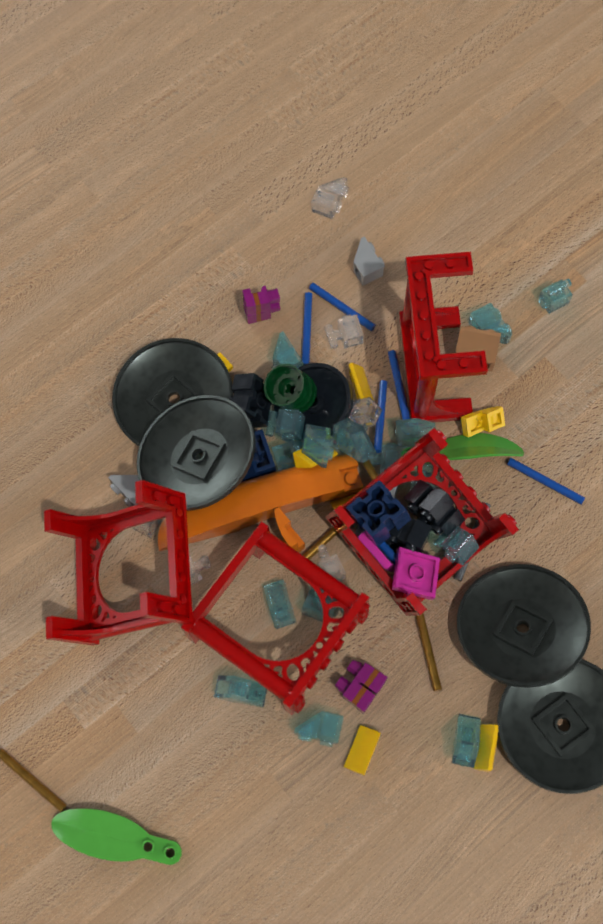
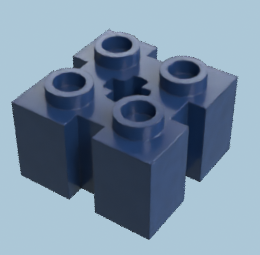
(390, 512)

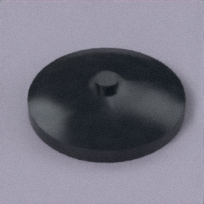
(333, 396)

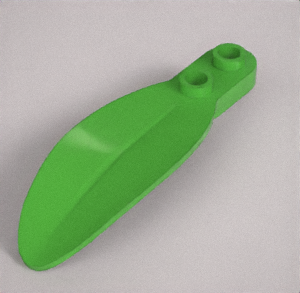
(478, 446)
(110, 837)

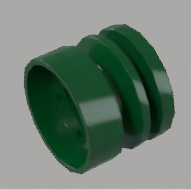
(290, 388)

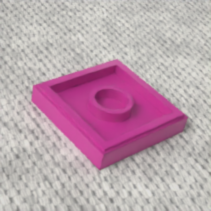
(377, 552)
(416, 573)

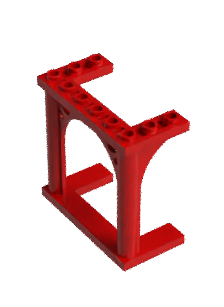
(420, 338)
(424, 451)
(155, 609)
(289, 691)

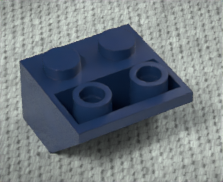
(262, 459)

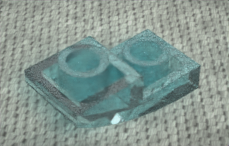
(279, 604)

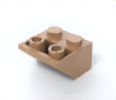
(475, 339)

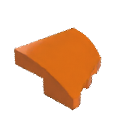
(289, 535)

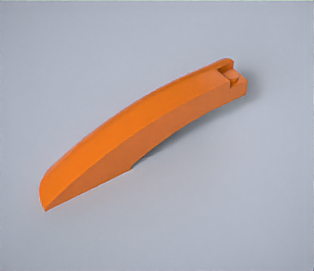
(260, 496)

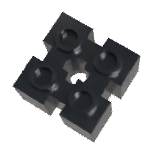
(250, 396)
(434, 508)
(411, 536)

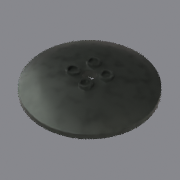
(159, 372)
(193, 427)
(527, 596)
(536, 746)

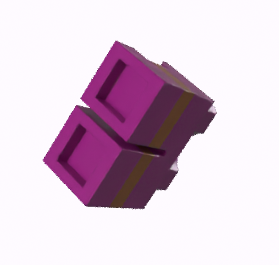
(261, 304)
(356, 693)

